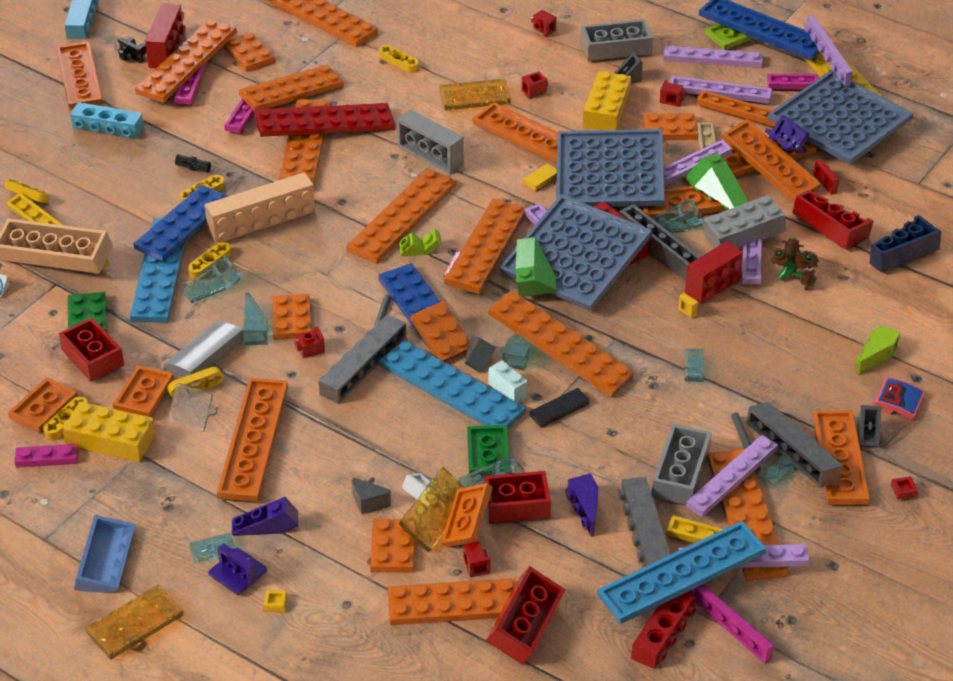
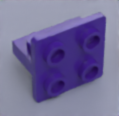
(789, 135)
(236, 569)

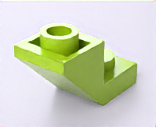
(413, 245)

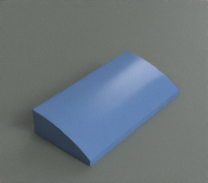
(104, 555)

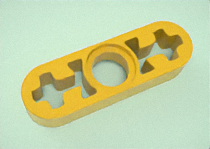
(407, 62)
(214, 182)
(27, 190)
(200, 265)
(206, 374)
(54, 427)

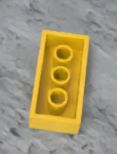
(606, 101)
(109, 431)

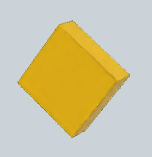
(688, 305)
(275, 601)

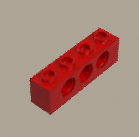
(662, 630)

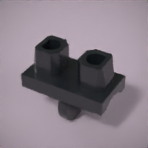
(129, 49)

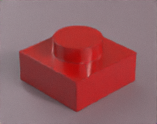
(904, 487)

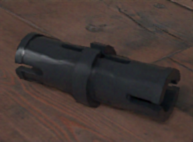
(188, 162)

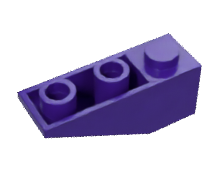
(584, 496)
(268, 519)

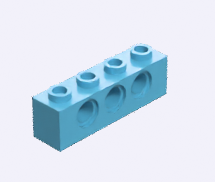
(107, 120)

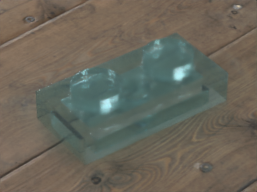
(694, 365)
(776, 472)
(208, 548)

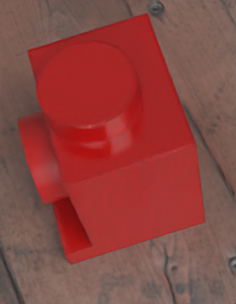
(544, 22)
(534, 84)
(672, 94)
(310, 343)
(476, 559)

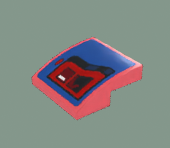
(899, 397)

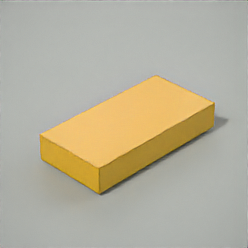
(540, 177)

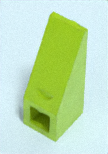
(879, 349)

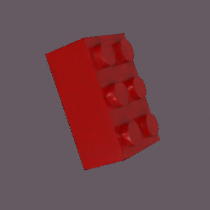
(713, 272)
(91, 349)
(518, 497)

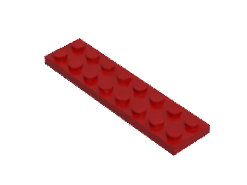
(324, 119)

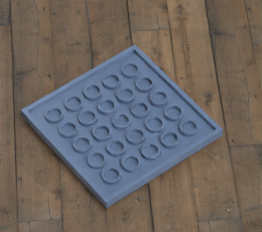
(841, 117)
(611, 167)
(584, 249)

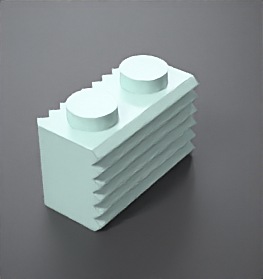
(507, 381)

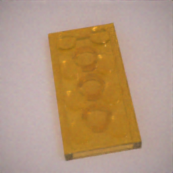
(474, 94)
(430, 512)
(134, 621)

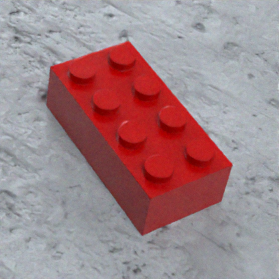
(165, 34)
(525, 615)

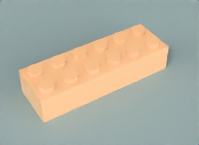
(260, 208)
(54, 245)

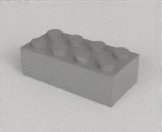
(616, 39)
(430, 141)
(745, 223)
(681, 464)

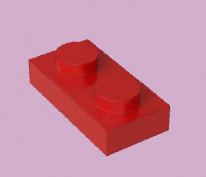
(826, 176)

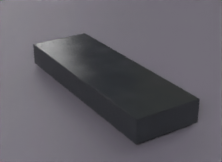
(559, 407)

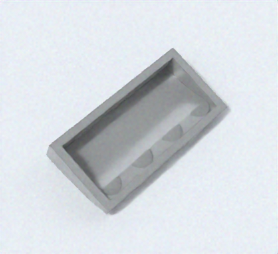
(205, 349)

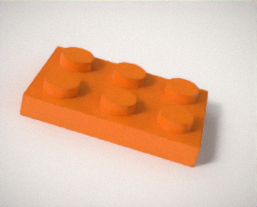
(249, 51)
(673, 126)
(290, 315)
(441, 331)
(143, 391)
(41, 404)
(467, 515)
(391, 547)

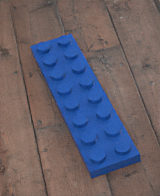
(760, 27)

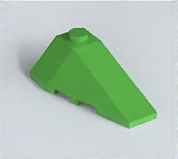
(717, 181)
(533, 270)

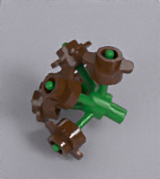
(792, 258)

